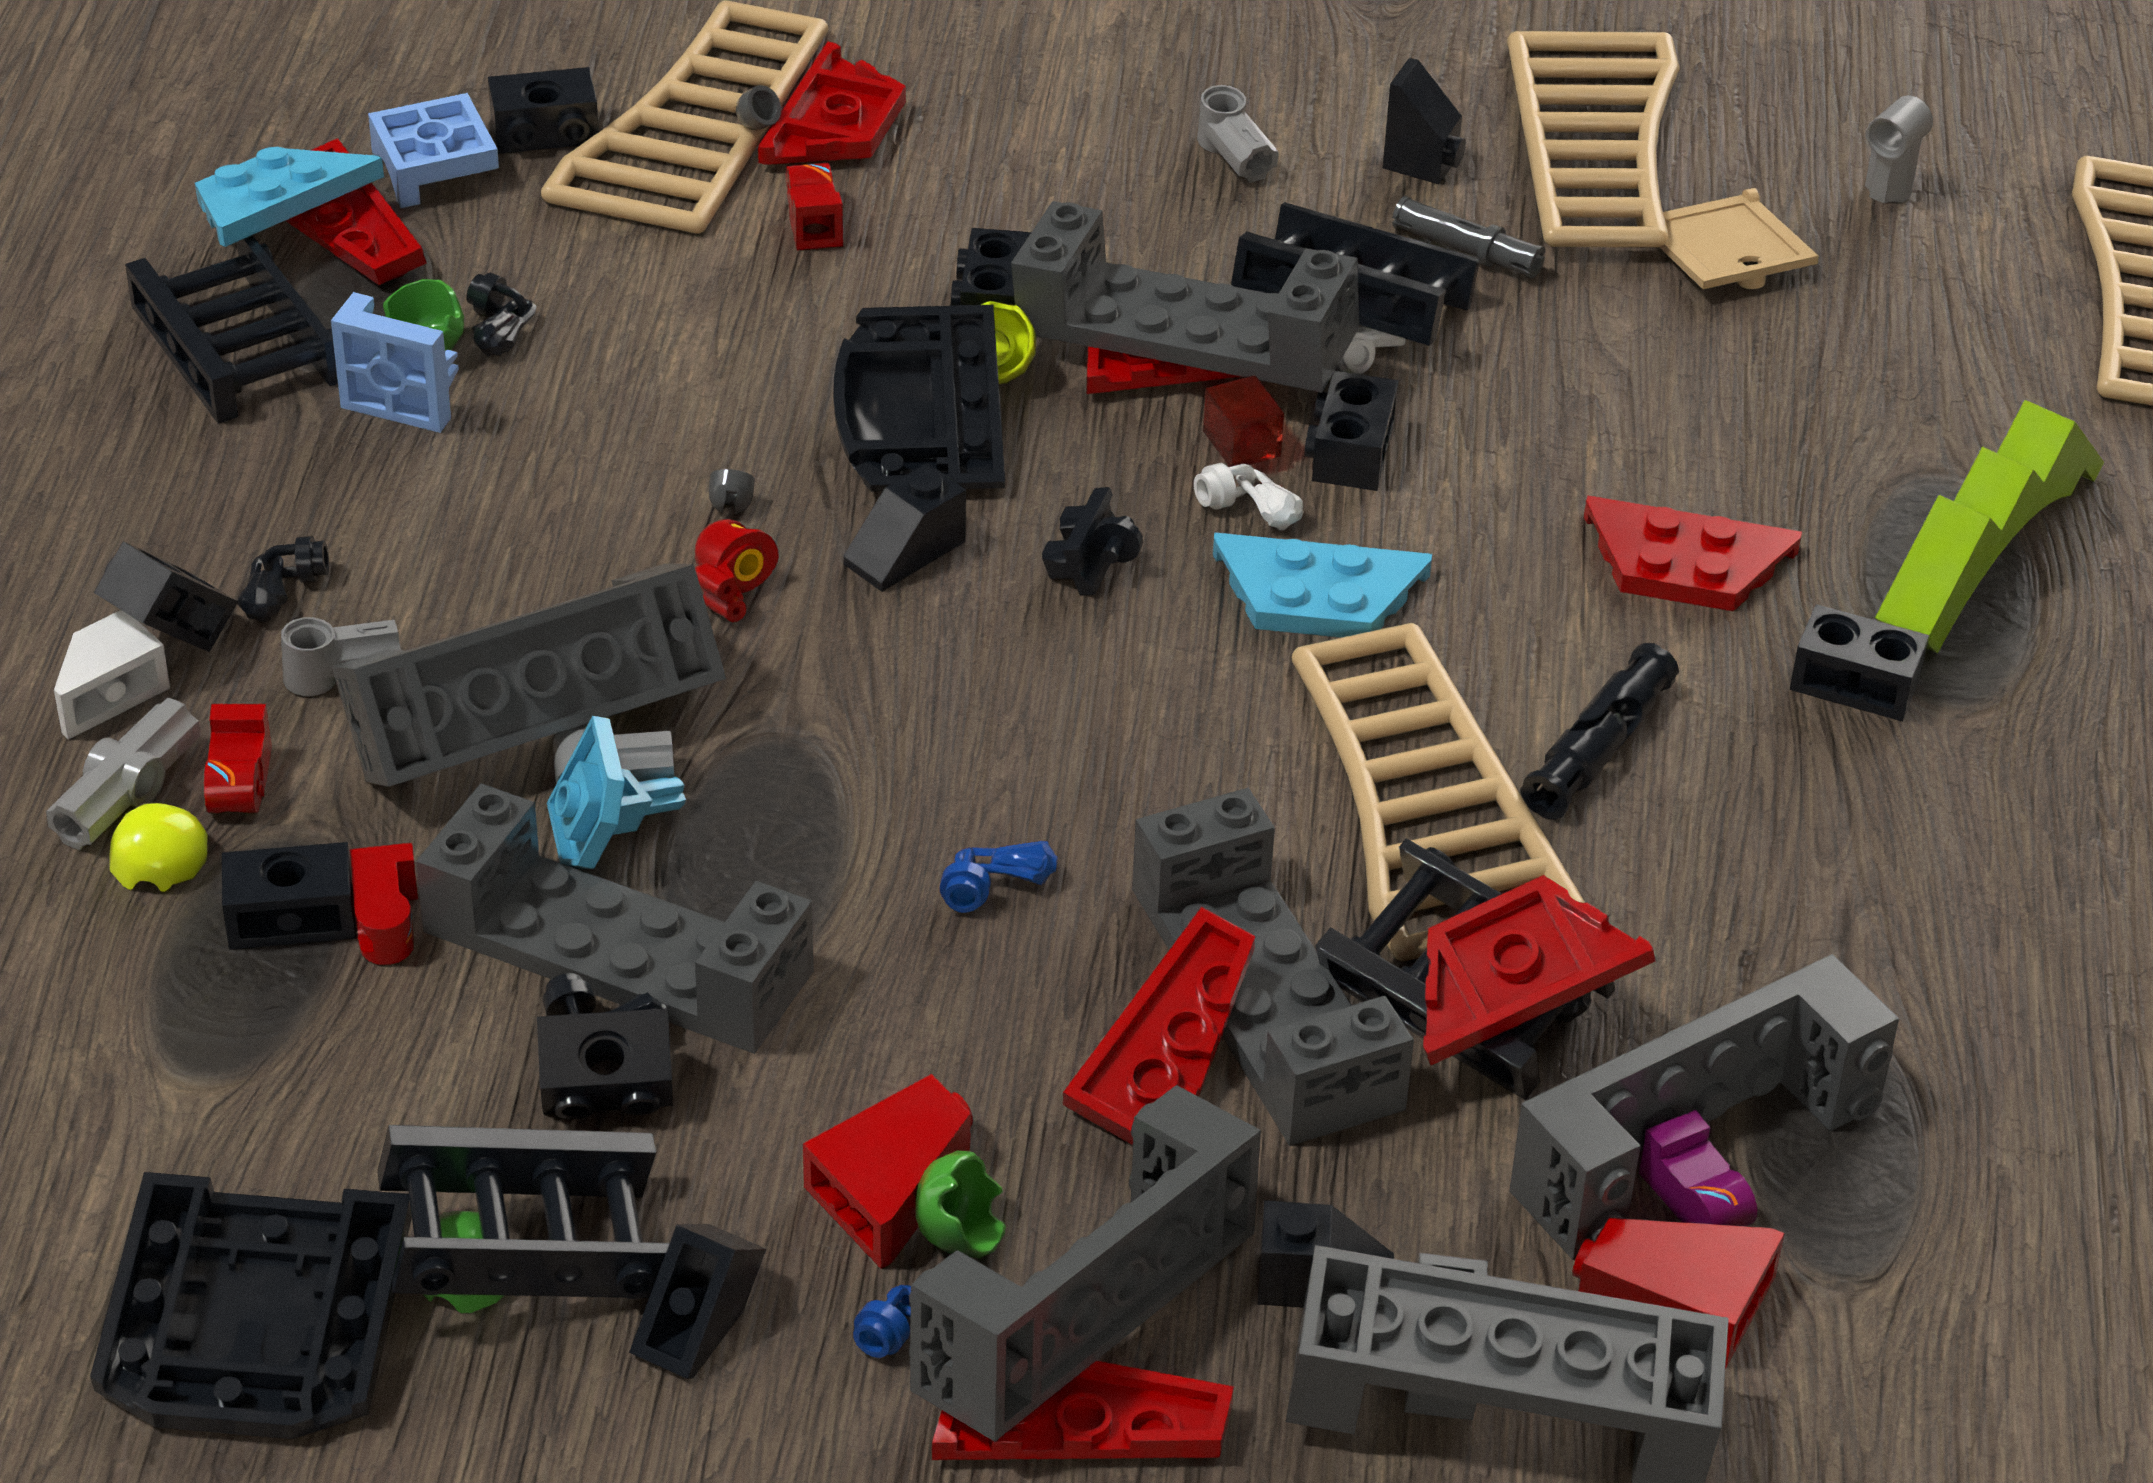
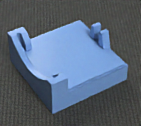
(431, 144)
(391, 366)

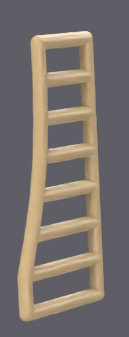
(673, 86)
(1643, 150)
(2112, 262)
(1365, 773)

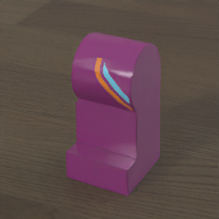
(1694, 1175)

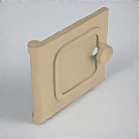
(1720, 235)

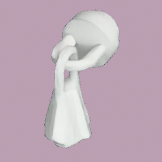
(1361, 350)
(1217, 489)

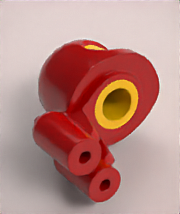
(732, 563)

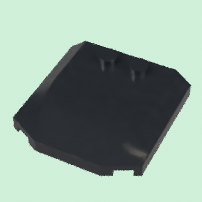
(250, 1308)

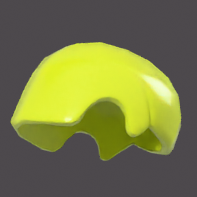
(1014, 341)
(157, 846)

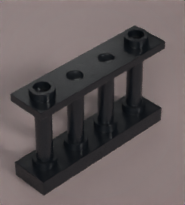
(1398, 277)
(199, 353)
(1362, 972)
(521, 1163)

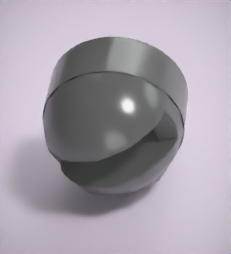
(758, 108)
(731, 488)

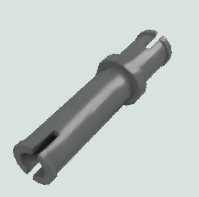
(1487, 243)

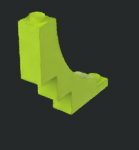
(1965, 536)

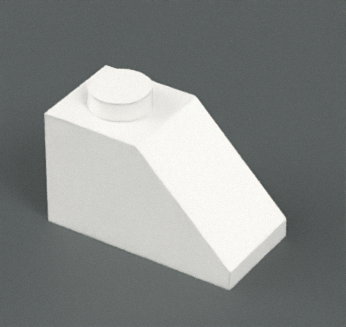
(108, 672)

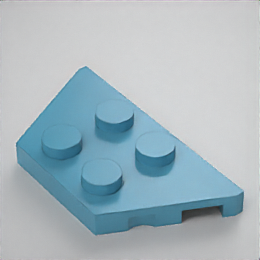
(278, 187)
(1318, 585)

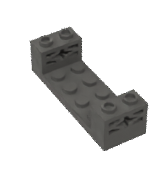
(1180, 320)
(529, 675)
(502, 899)
(1291, 1025)
(1808, 1030)
(1005, 1348)
(1511, 1350)

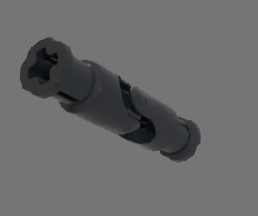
(1599, 731)

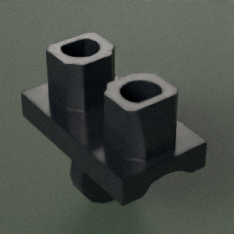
(1091, 543)

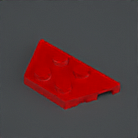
(834, 113)
(1686, 553)
(1518, 962)

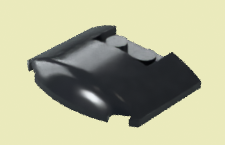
(921, 392)

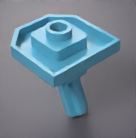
(602, 799)

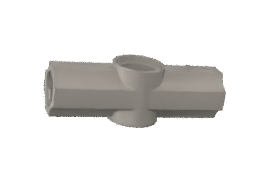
(123, 773)

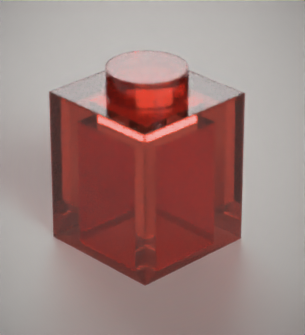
(1243, 422)

